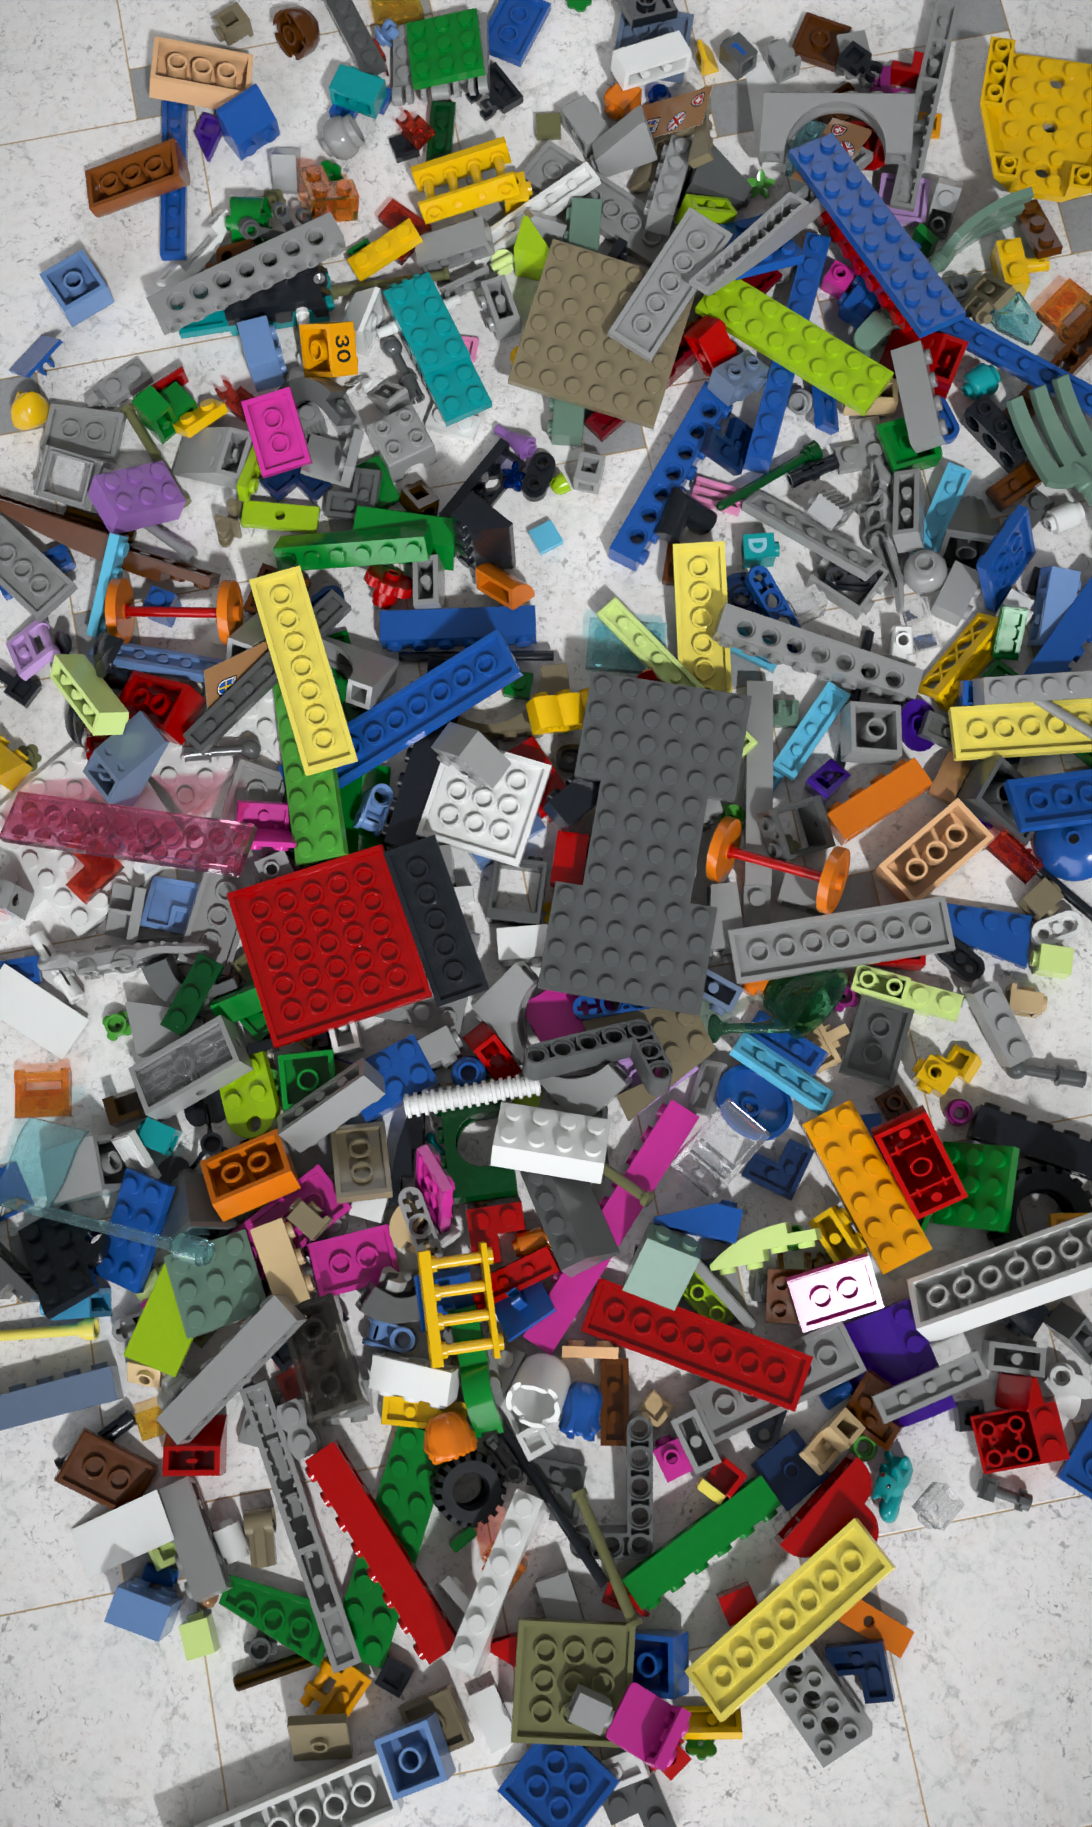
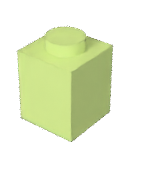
(1052, 961)
(199, 1635)

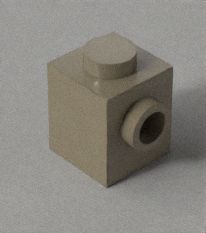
(1041, 900)

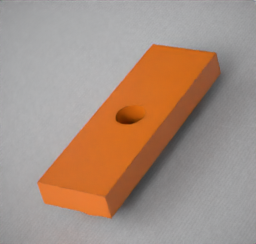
(895, 1634)

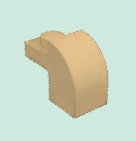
(399, 1231)
(831, 1439)

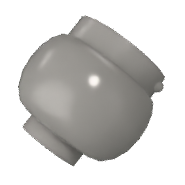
(342, 137)
(925, 571)

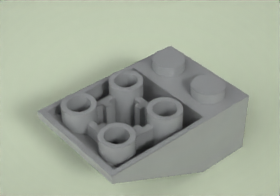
(214, 456)

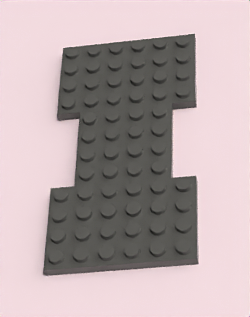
(632, 921)

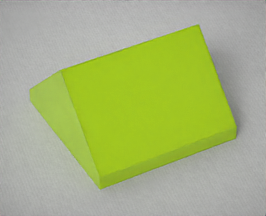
(529, 251)

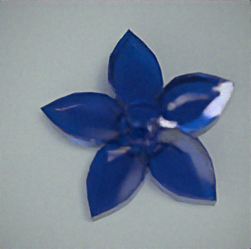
(513, 477)

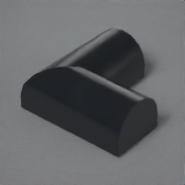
(684, 511)

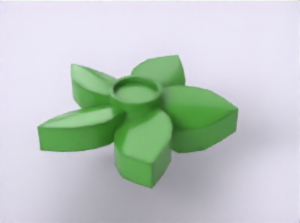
(760, 184)

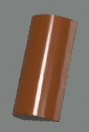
(136, 178)

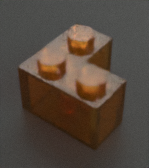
(327, 196)

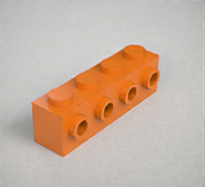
(878, 800)

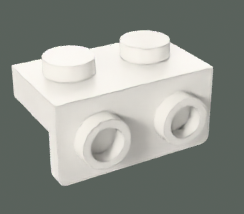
(452, 1599)

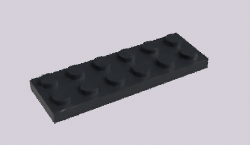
(436, 920)

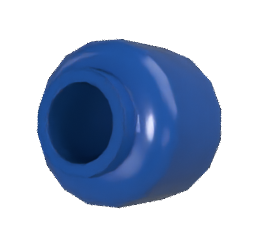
(468, 1070)

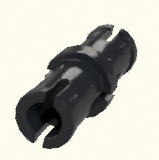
(813, 470)

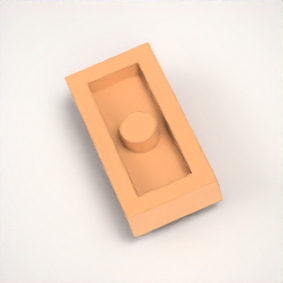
(602, 1350)

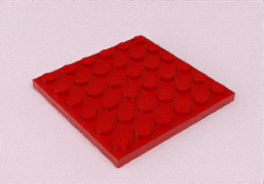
(328, 946)

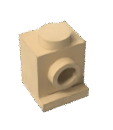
(1025, 1001)

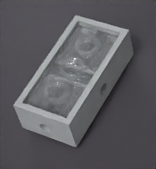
(190, 1068)

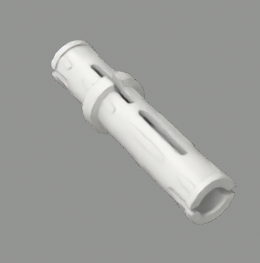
(73, 991)

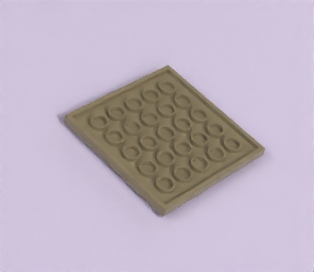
(567, 342)

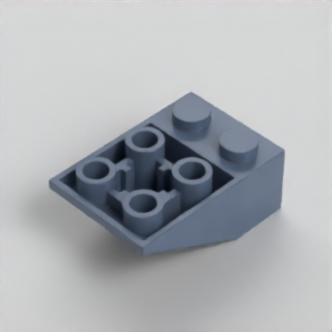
(126, 761)

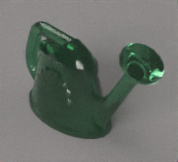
(795, 1001)

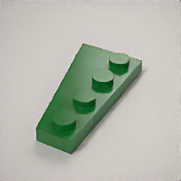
(277, 1614)

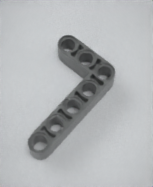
(600, 1046)
(634, 1498)

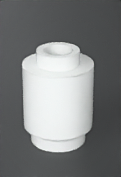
(1064, 517)
(231, 1540)

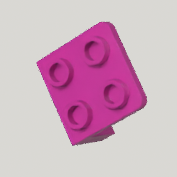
(271, 821)
(648, 1726)

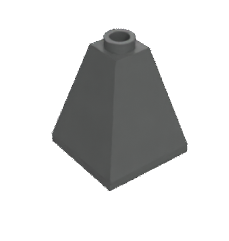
(718, 179)
(967, 533)
(193, 1211)

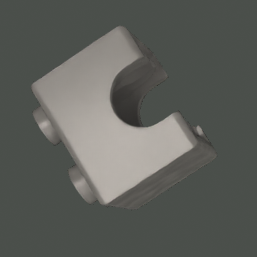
(401, 442)

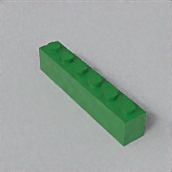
(354, 548)
(700, 1542)

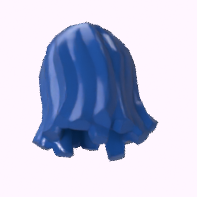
(581, 1411)

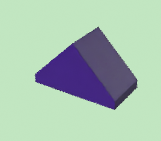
(824, 782)

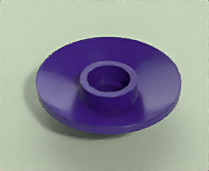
(911, 719)

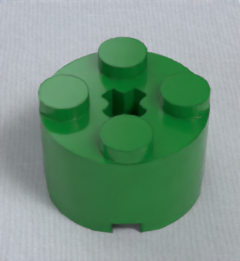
(248, 206)

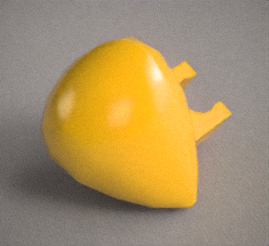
(29, 410)

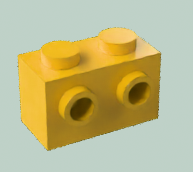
(838, 1235)

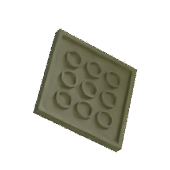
(552, 1662)

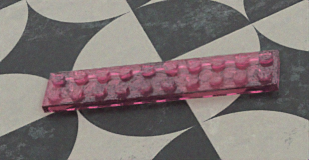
(129, 833)

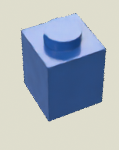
(162, 598)

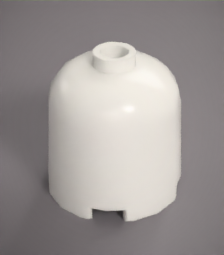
(539, 1390)

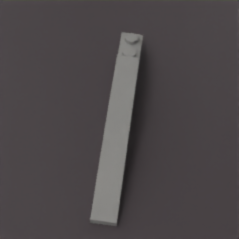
(926, 100)
(765, 235)
(758, 798)
(300, 1527)

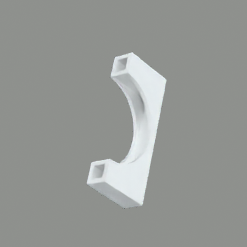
(477, 1628)

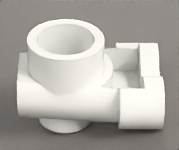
(905, 652)

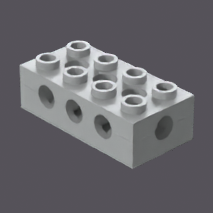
(808, 1713)

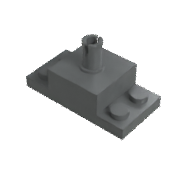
(15, 1278)

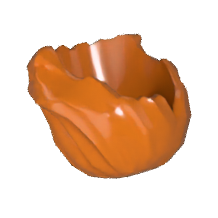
(448, 1437)

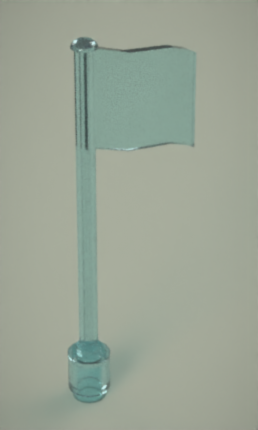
(39, 1172)

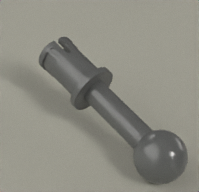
(392, 348)
(249, 748)
(1060, 1075)

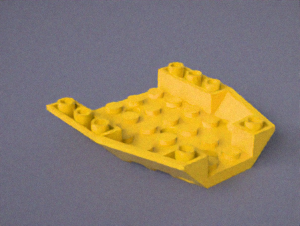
(1015, 108)

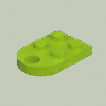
(250, 1098)

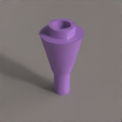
(520, 443)

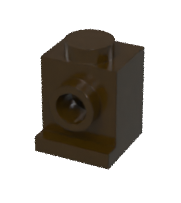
(419, 499)

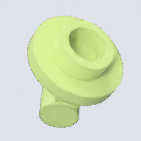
(503, 262)

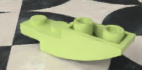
(910, 994)
(753, 1248)

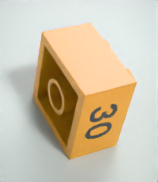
(328, 349)

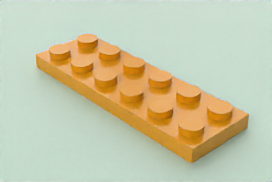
(866, 1187)

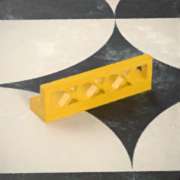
(968, 663)

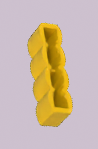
(557, 712)

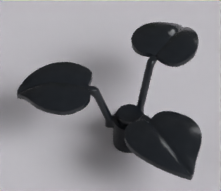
(104, 654)
(203, 1112)

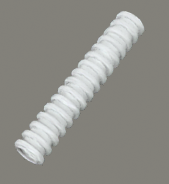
(470, 1095)

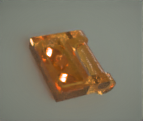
(1061, 306)
(43, 1103)

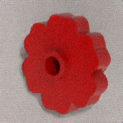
(388, 585)

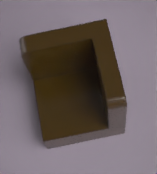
(123, 1109)

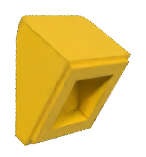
(705, 59)
(964, 1062)

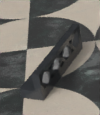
(482, 474)

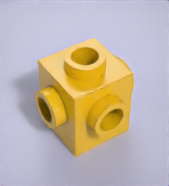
(525, 189)
(942, 1079)

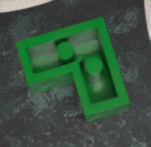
(162, 410)

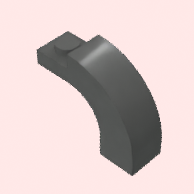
(325, 394)
(167, 979)
(388, 1305)

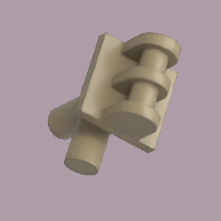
(229, 526)

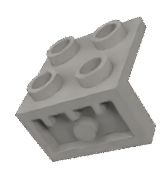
(333, 459)

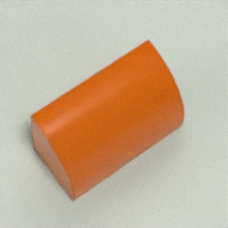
(502, 586)

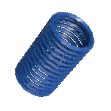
(837, 1391)
(165, 1577)

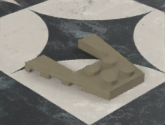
(699, 153)
(681, 1038)

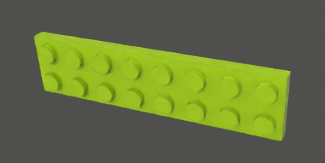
(797, 345)

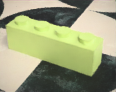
(89, 694)

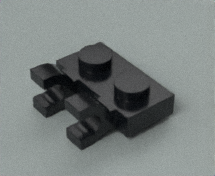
(502, 94)

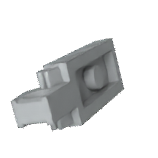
(119, 386)

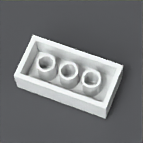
(550, 1142)

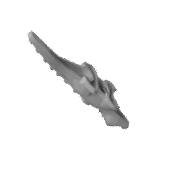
(879, 522)
(116, 959)

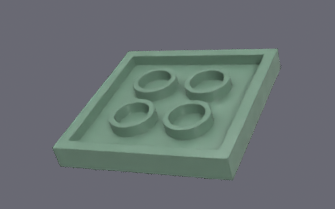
(221, 1291)

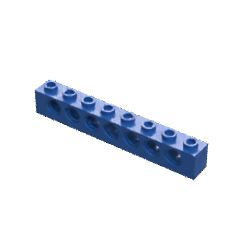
(633, 554)

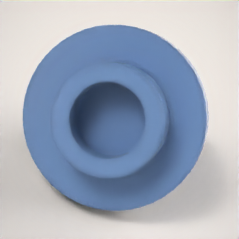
(386, 33)

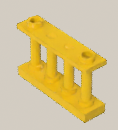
(459, 166)
(436, 1321)

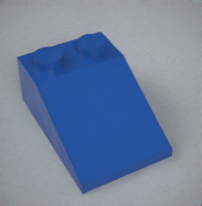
(712, 1221)
(661, 1662)

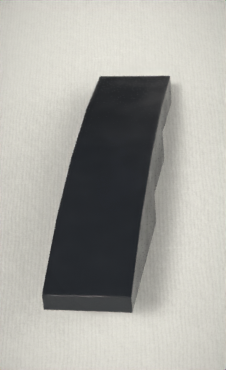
(403, 1166)

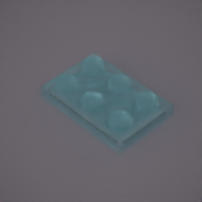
(609, 654)

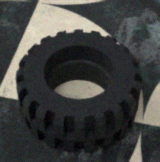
(1049, 1181)

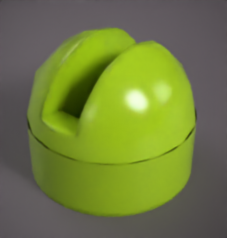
(559, 484)

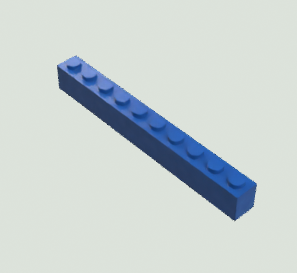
(779, 378)

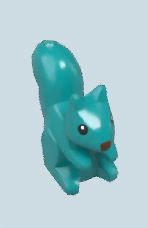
(890, 1485)

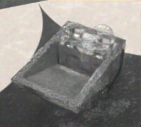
(718, 1150)

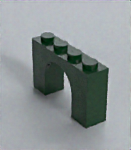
(472, 1181)

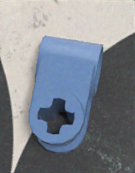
(371, 813)
(385, 1336)

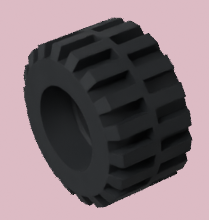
(483, 1504)

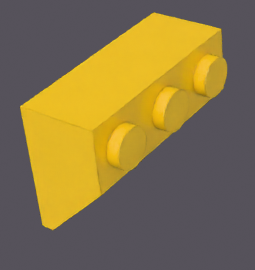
(12, 766)

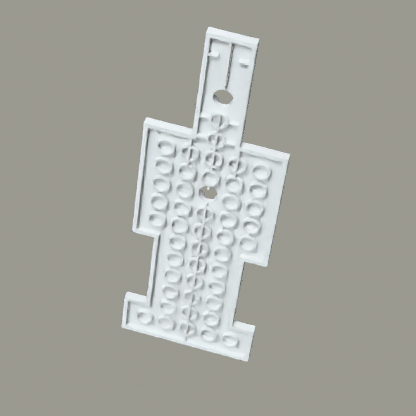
(178, 784)

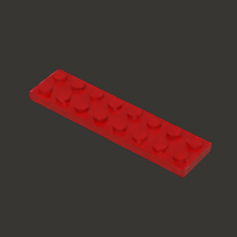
(698, 1345)

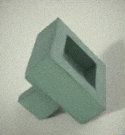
(785, 713)

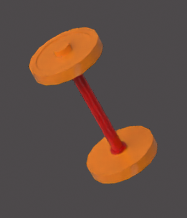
(121, 610)
(725, 850)

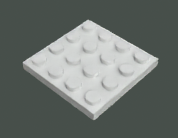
(485, 819)

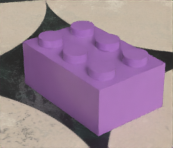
(136, 497)

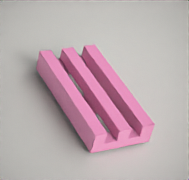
(717, 486)

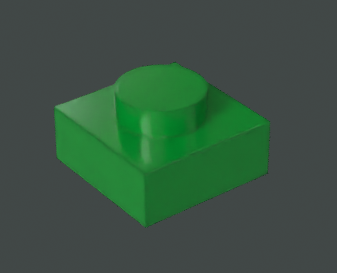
(520, 688)

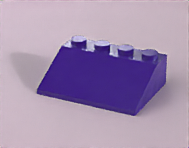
(895, 1351)

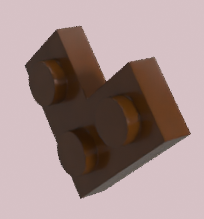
(864, 1410)

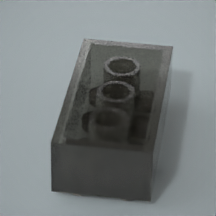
(326, 1361)

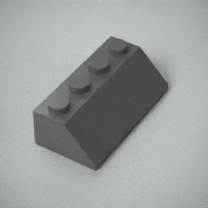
(571, 1221)

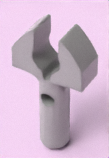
(396, 1280)

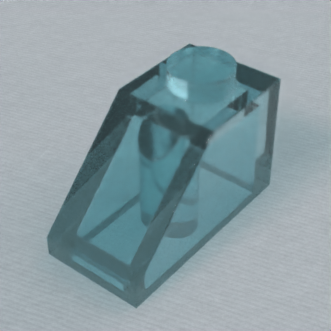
(1017, 320)

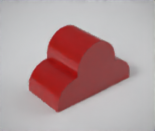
(919, 1162)
(830, 1510)

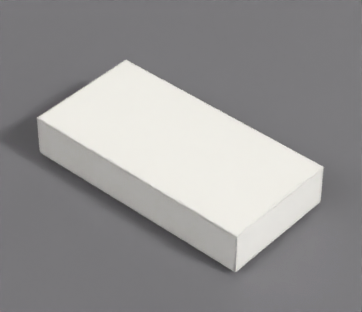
(134, 1153)
(492, 1716)

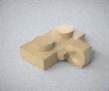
(827, 1039)

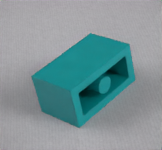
(358, 91)

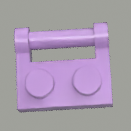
(24, 650)

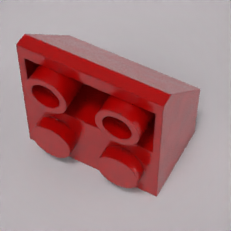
(202, 1455)

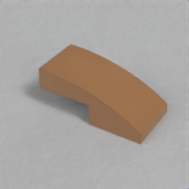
(949, 779)

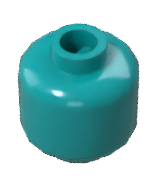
(980, 381)

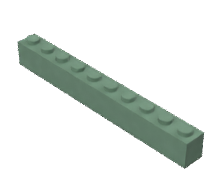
(585, 233)

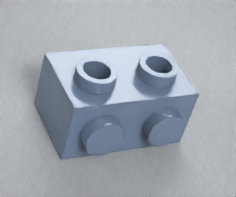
(738, 378)
(720, 993)

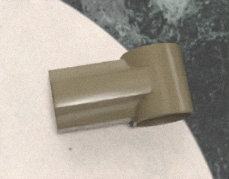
(260, 1529)

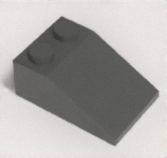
(987, 798)

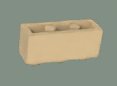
(282, 1260)

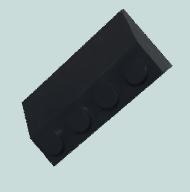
(482, 534)

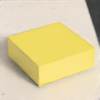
(710, 1490)

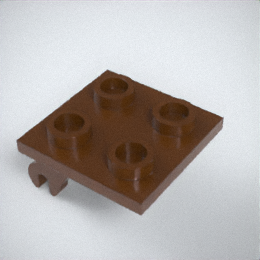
(778, 1297)

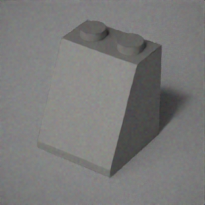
(94, 1172)

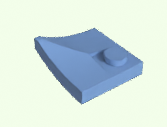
(168, 905)

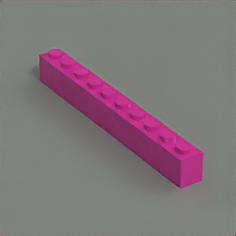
(620, 1211)

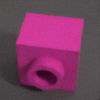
(838, 279)

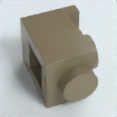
(232, 24)
(308, 1218)

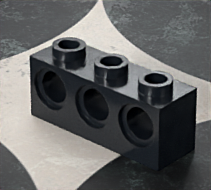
(995, 433)

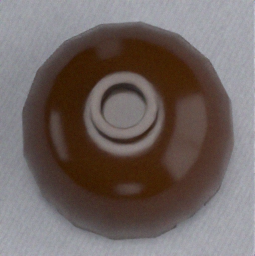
(297, 31)

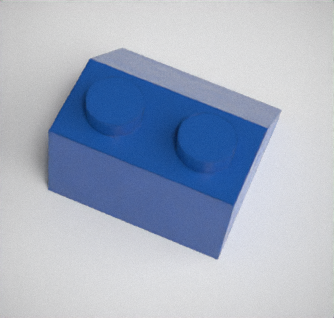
(247, 122)

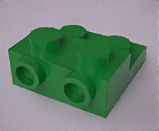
(898, 451)

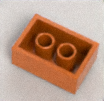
(249, 1175)

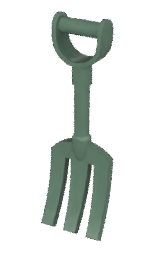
(988, 220)
(1072, 469)

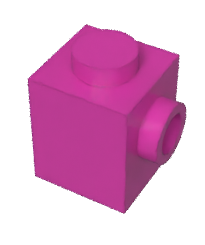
(671, 1457)

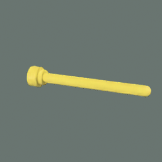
(86, 1329)

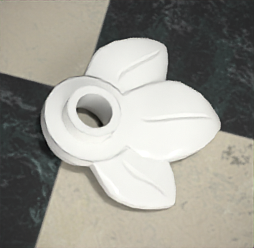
(1067, 1392)

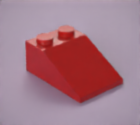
(166, 702)

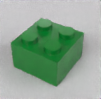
(304, 1074)

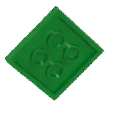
(445, 49)
(989, 1181)

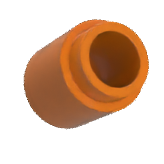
(530, 1241)

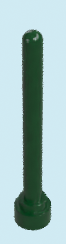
(810, 452)

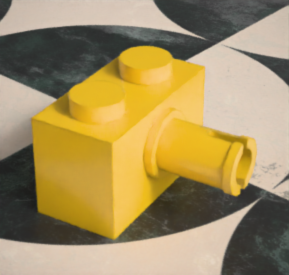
(1013, 266)

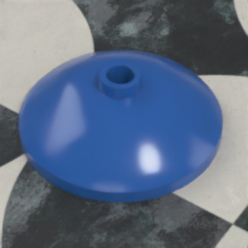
(1063, 858)
(761, 1098)

